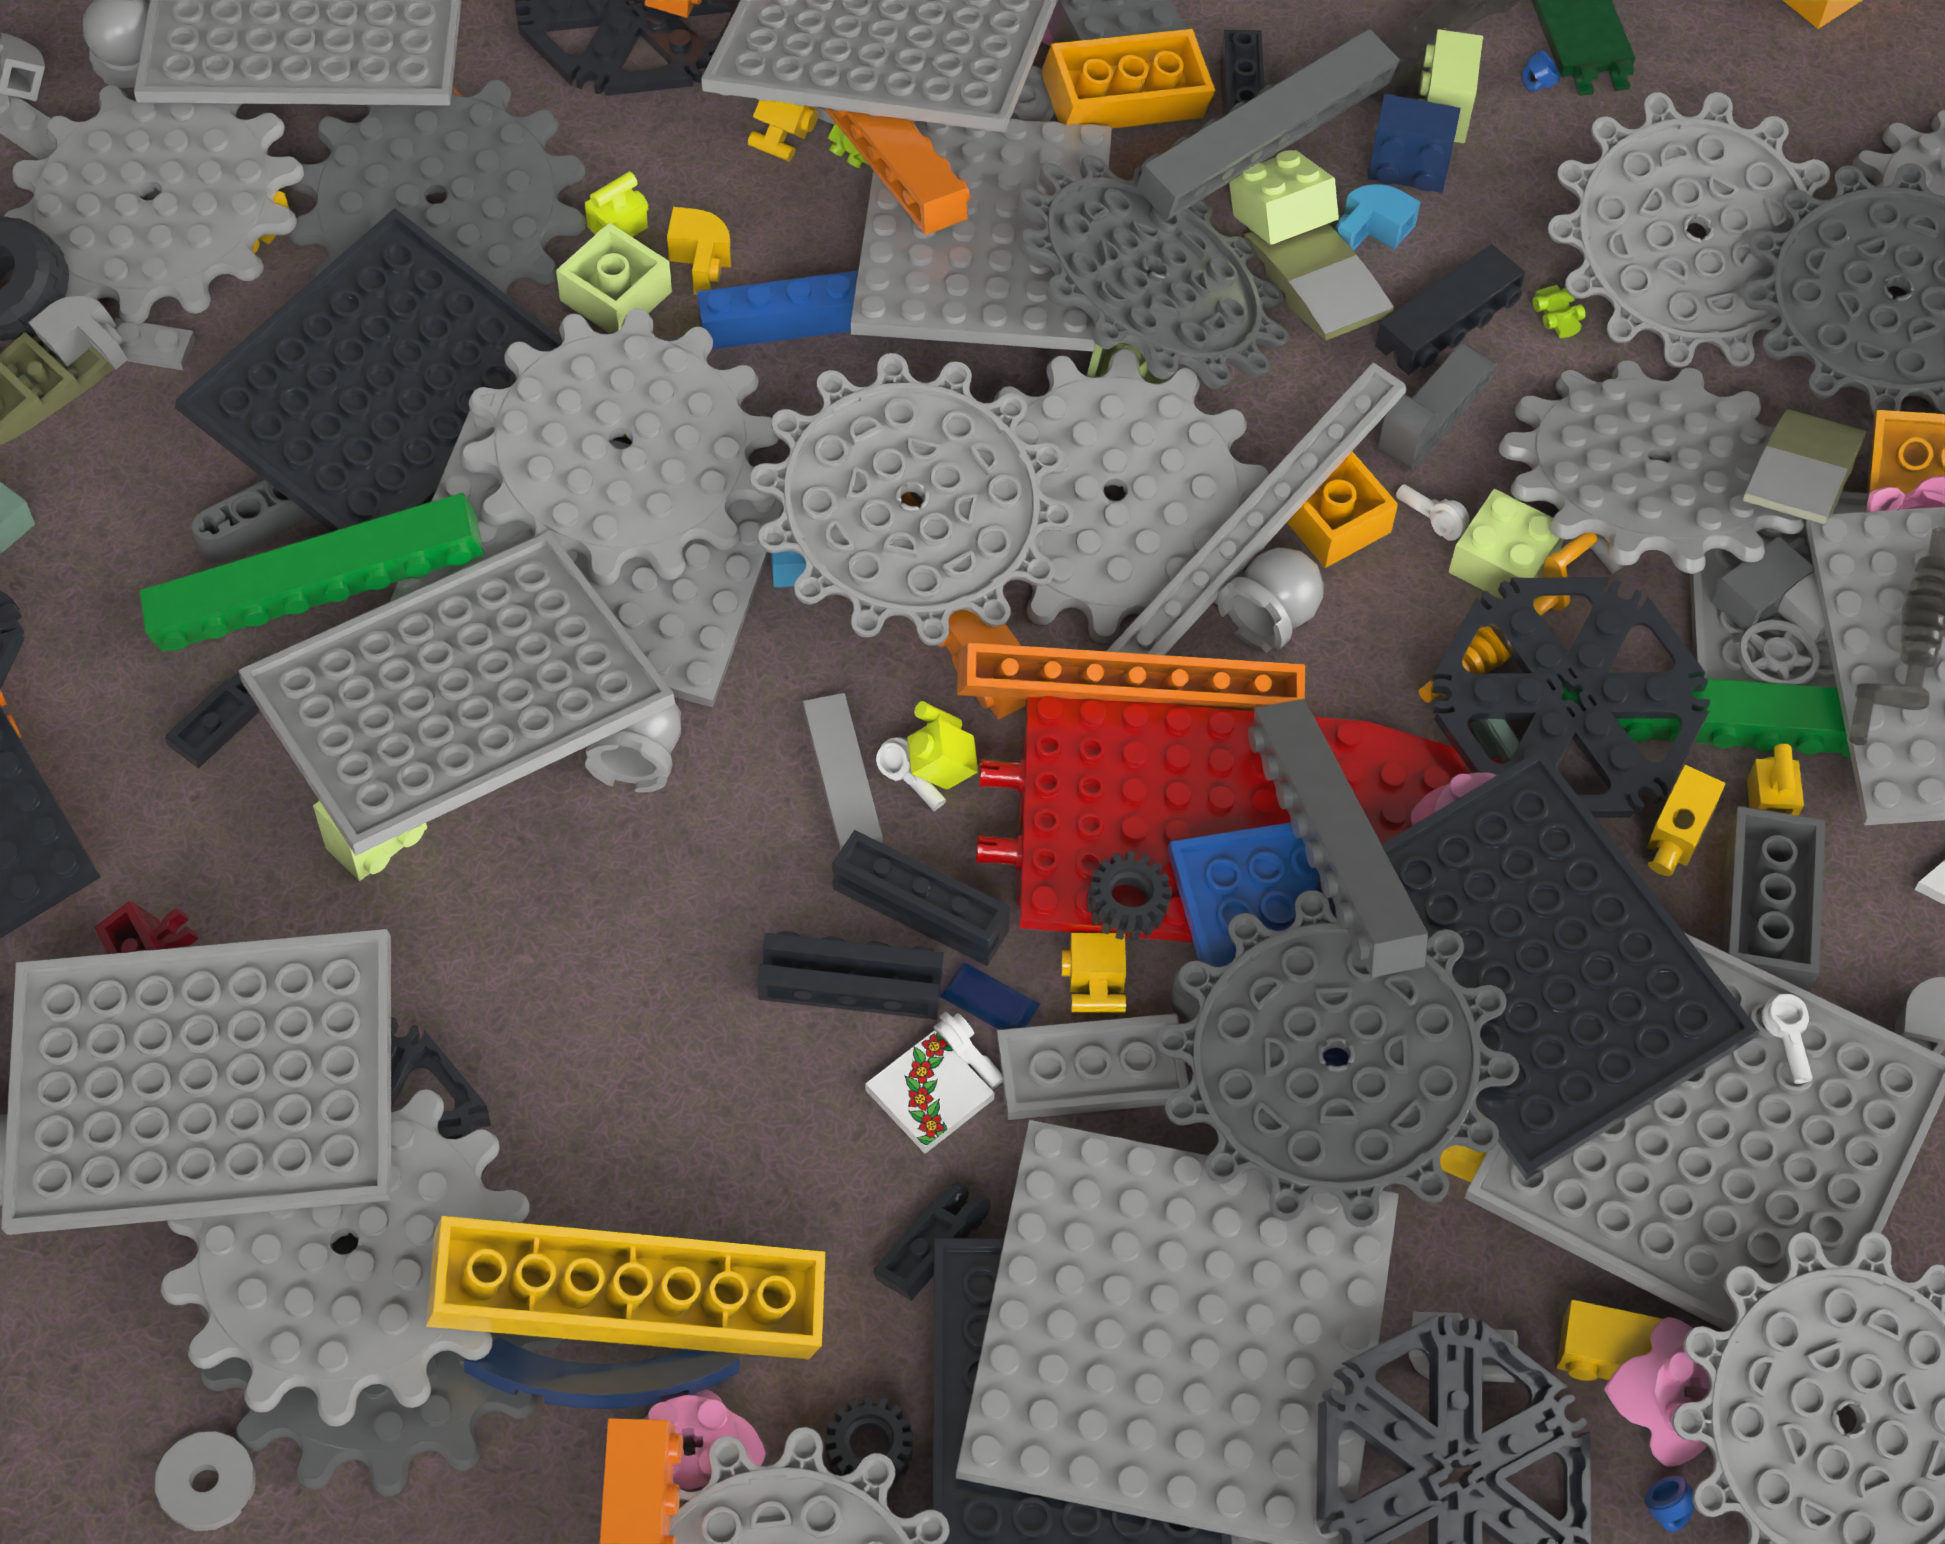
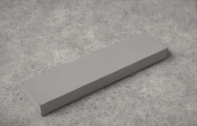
(841, 768)

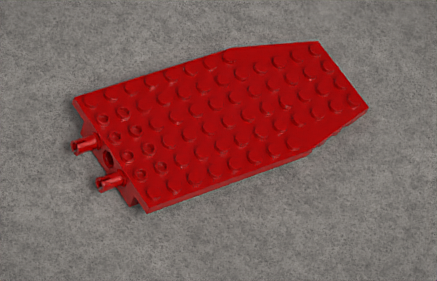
(1151, 774)

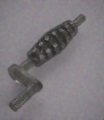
(1920, 640)

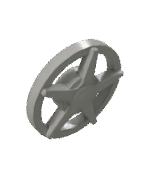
(1778, 653)

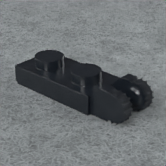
(213, 722)
(911, 1259)

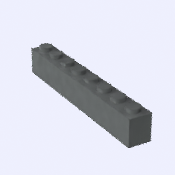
(1266, 123)
(1338, 839)

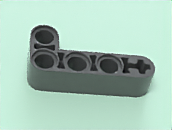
(1420, 422)
(229, 530)

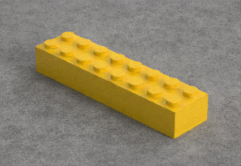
(625, 1288)

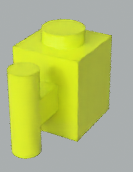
(619, 206)
(941, 749)

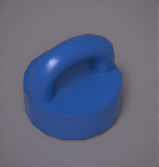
(1543, 69)
(1670, 1502)

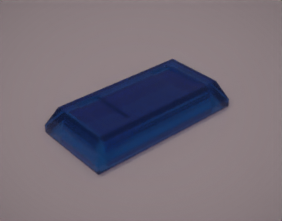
(989, 999)

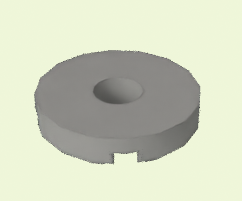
(195, 1454)

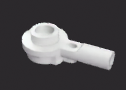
(1447, 517)
(895, 763)
(1787, 1018)
(956, 1034)

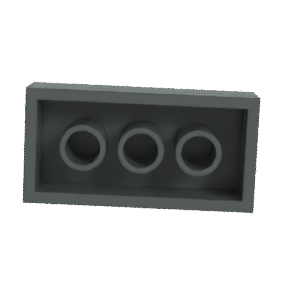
(1774, 893)

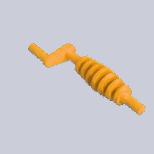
(1486, 649)

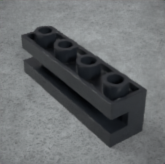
(1241, 67)
(1451, 309)
(921, 897)
(851, 975)

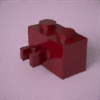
(137, 930)

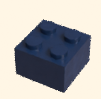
(1413, 143)

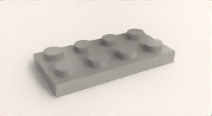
(1087, 1067)

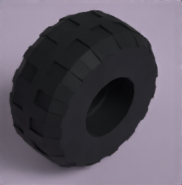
(37, 279)

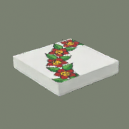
(929, 1091)

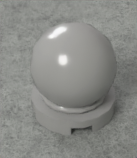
(115, 38)
(1272, 597)
(638, 752)

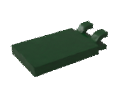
(1586, 40)

